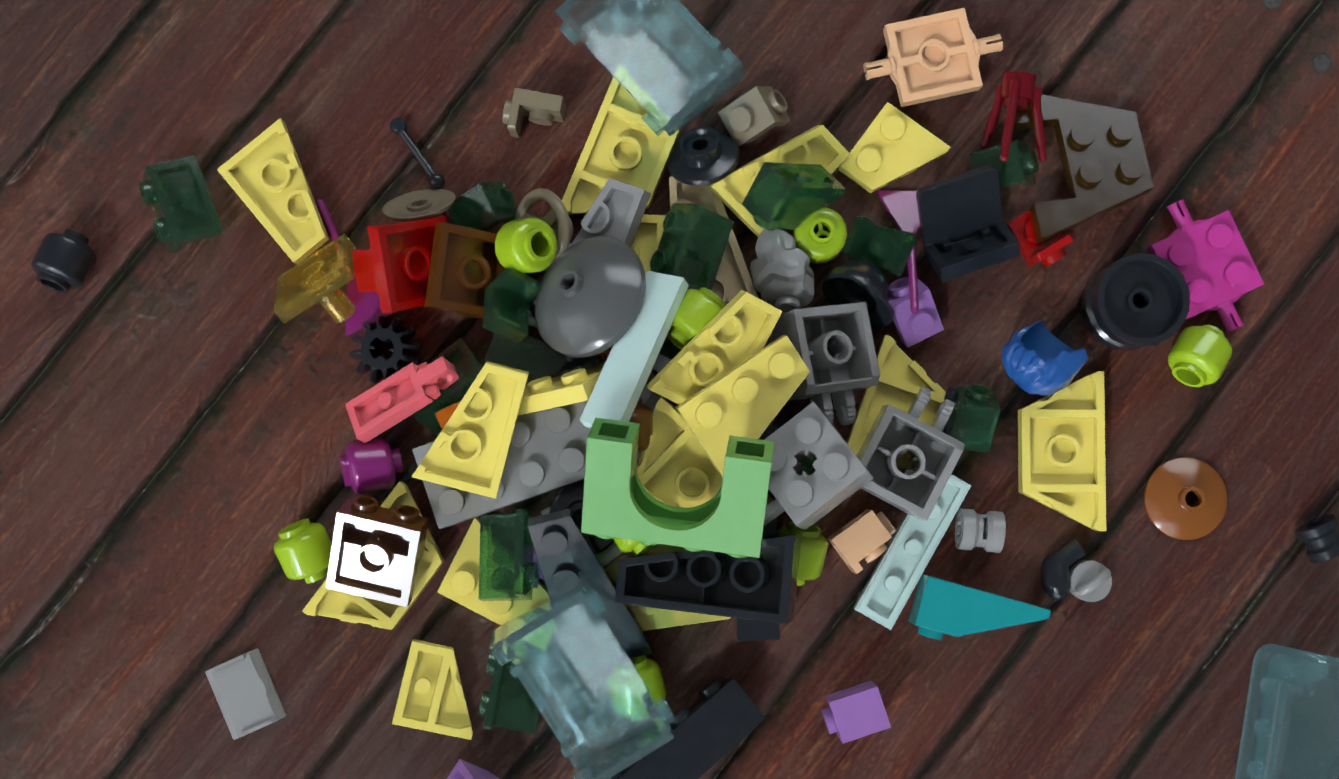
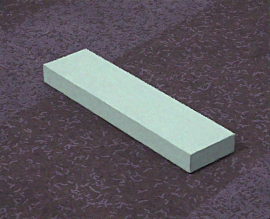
(636, 352)
(908, 557)

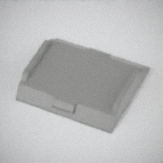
(245, 694)

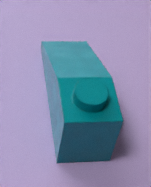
(961, 610)

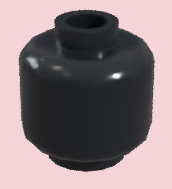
(64, 261)

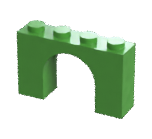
(621, 507)

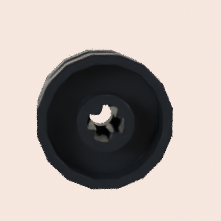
(1135, 302)

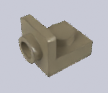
(539, 106)

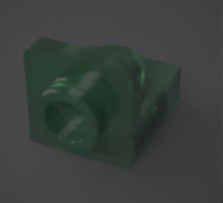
(880, 245)

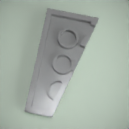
(613, 214)

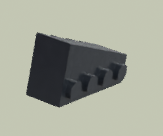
(716, 582)
(700, 734)

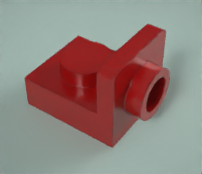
(1034, 252)

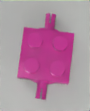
(1212, 262)

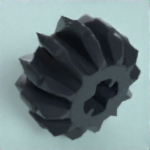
(375, 337)

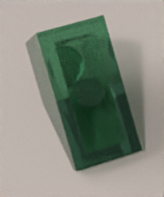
(790, 194)

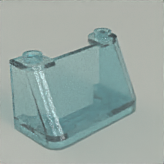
(655, 54)
(584, 684)
(1291, 716)

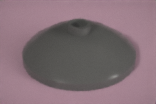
(590, 296)

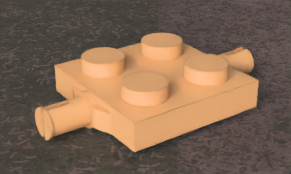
(933, 57)

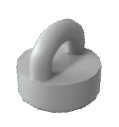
(1089, 580)

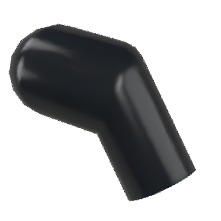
(1056, 569)

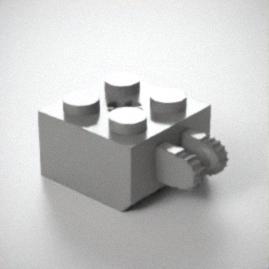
(838, 352)
(930, 449)
(837, 469)

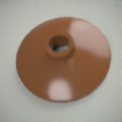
(1166, 496)

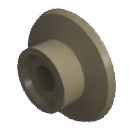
(419, 204)

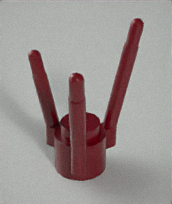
(1015, 94)

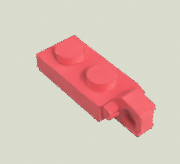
(399, 397)

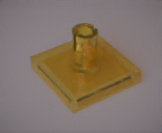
(316, 281)

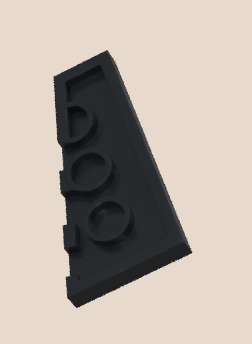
(572, 562)

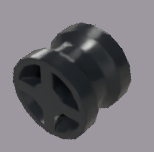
(1320, 537)

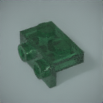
(506, 558)

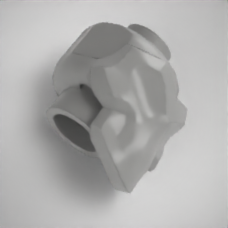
(782, 271)

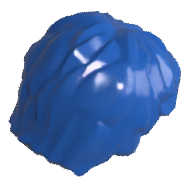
(1040, 360)

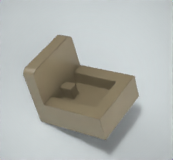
(754, 114)

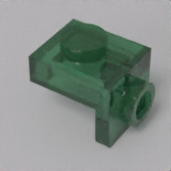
(1018, 168)
(484, 206)
(508, 304)
(975, 417)

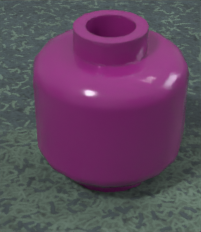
(370, 465)

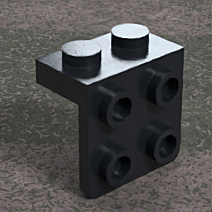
(964, 223)

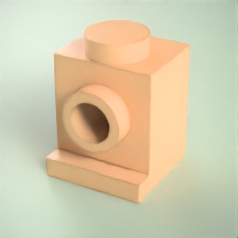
(862, 538)

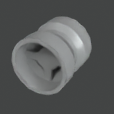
(980, 530)

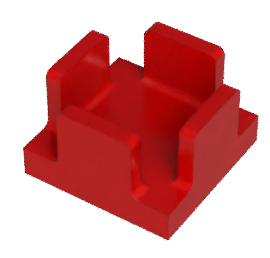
(397, 262)

